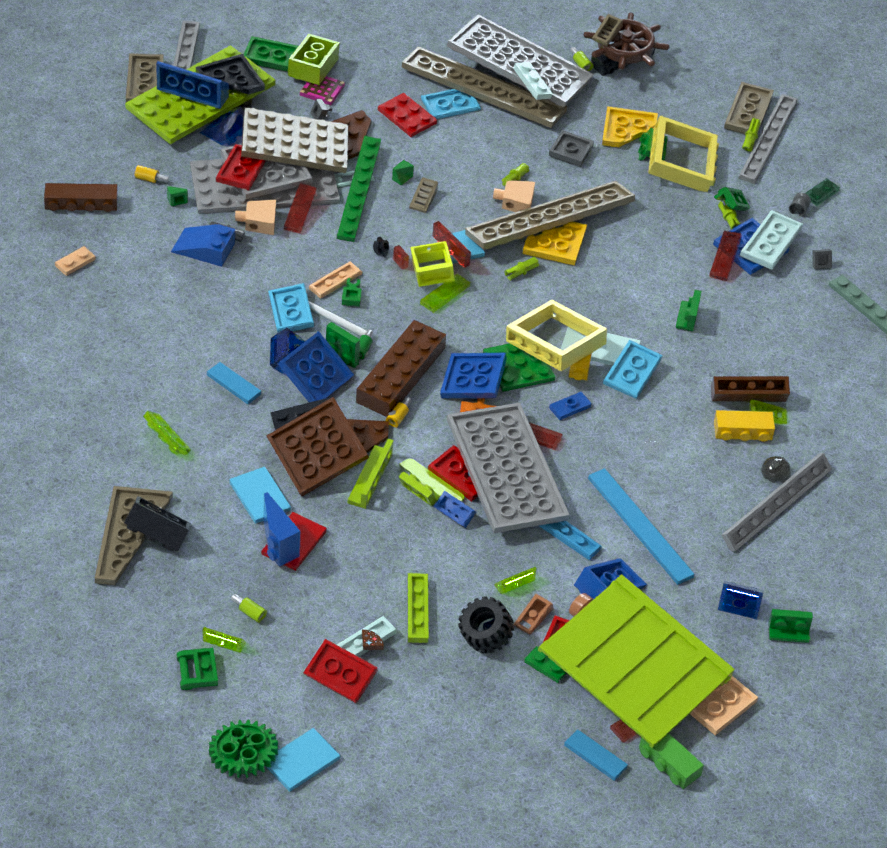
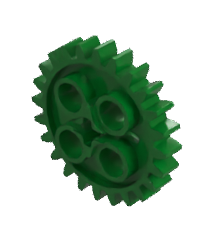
(255, 752)

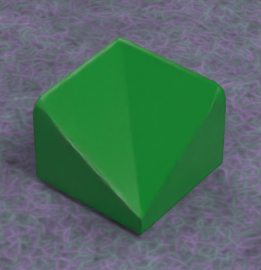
(402, 172)
(177, 196)

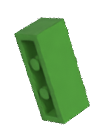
(673, 760)

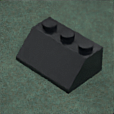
(157, 524)

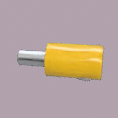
(149, 174)
(398, 413)

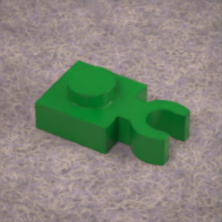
(352, 293)

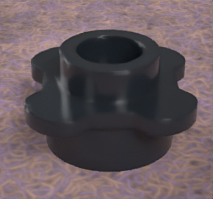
(381, 246)

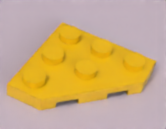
(626, 125)
(557, 244)

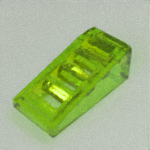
(765, 407)

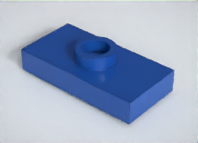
(570, 405)
(455, 509)

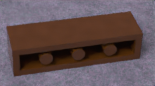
(80, 197)
(750, 388)

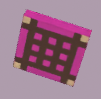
(327, 90)

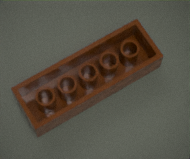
(401, 368)

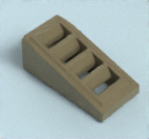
(609, 20)
(427, 186)

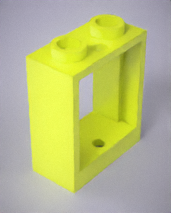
(434, 273)

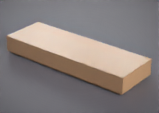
(335, 280)

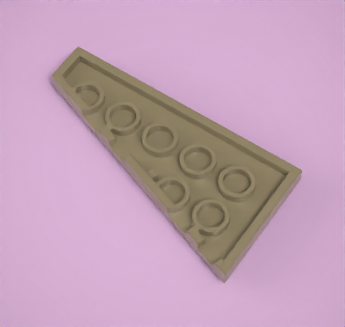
(118, 542)

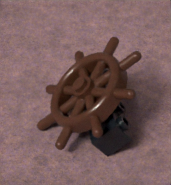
(627, 46)

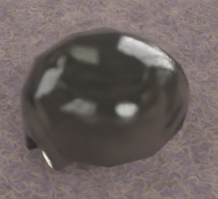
(776, 469)

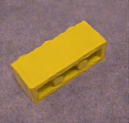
(744, 425)

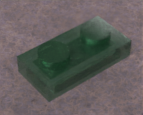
(822, 191)

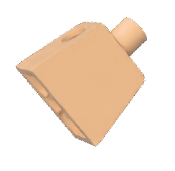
(516, 196)
(258, 216)

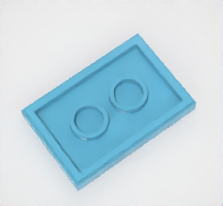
(449, 103)
(291, 308)
(632, 369)
(251, 489)
(303, 759)

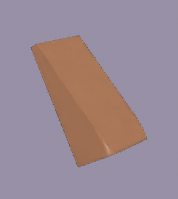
(534, 613)

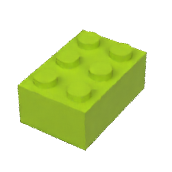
(313, 59)

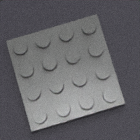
(274, 177)

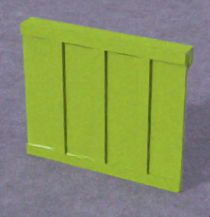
(637, 660)

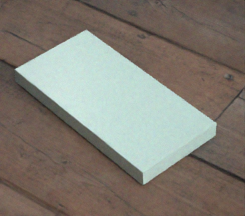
(771, 239)
(606, 354)

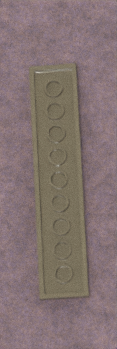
(483, 86)
(549, 215)

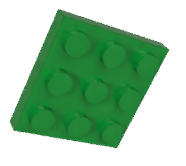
(521, 368)

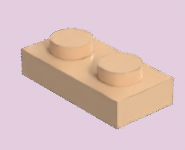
(75, 260)

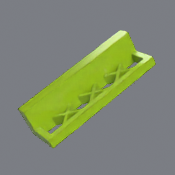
(371, 475)

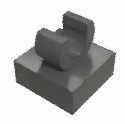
(320, 110)
(822, 259)

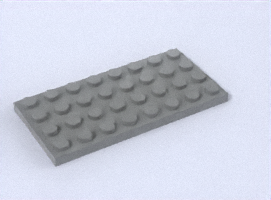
(501, 49)
(220, 197)
(507, 468)

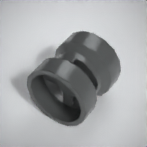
(800, 203)

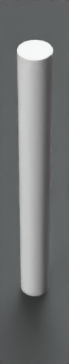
(346, 324)

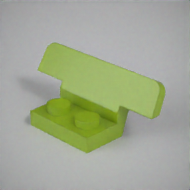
(425, 483)

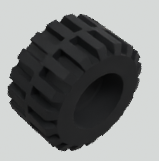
(479, 612)

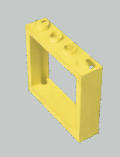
(676, 173)
(518, 335)

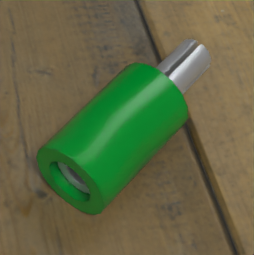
(365, 344)

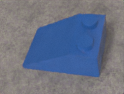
(206, 243)
(280, 532)
(598, 577)

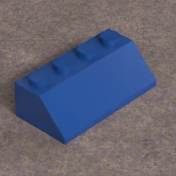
(191, 85)

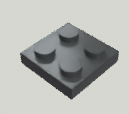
(571, 148)

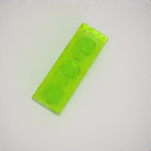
(445, 293)
(166, 433)

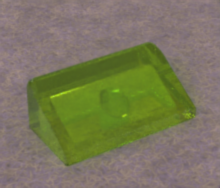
(516, 581)
(223, 640)

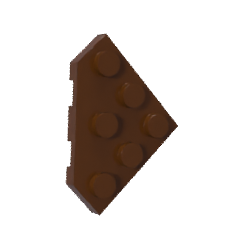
(358, 126)
(370, 432)

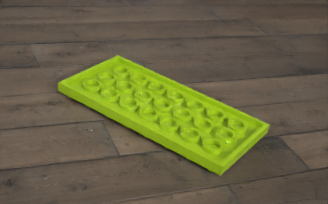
(176, 116)

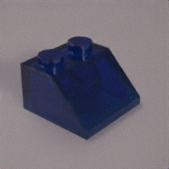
(226, 127)
(282, 345)
(740, 600)

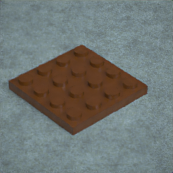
(317, 446)

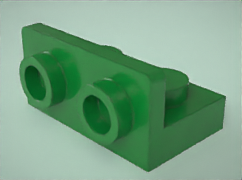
(646, 143)
(733, 197)
(688, 312)
(790, 625)

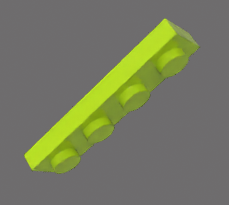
(417, 607)

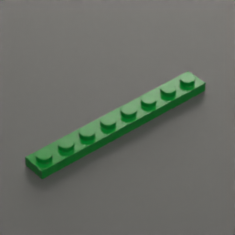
(359, 189)

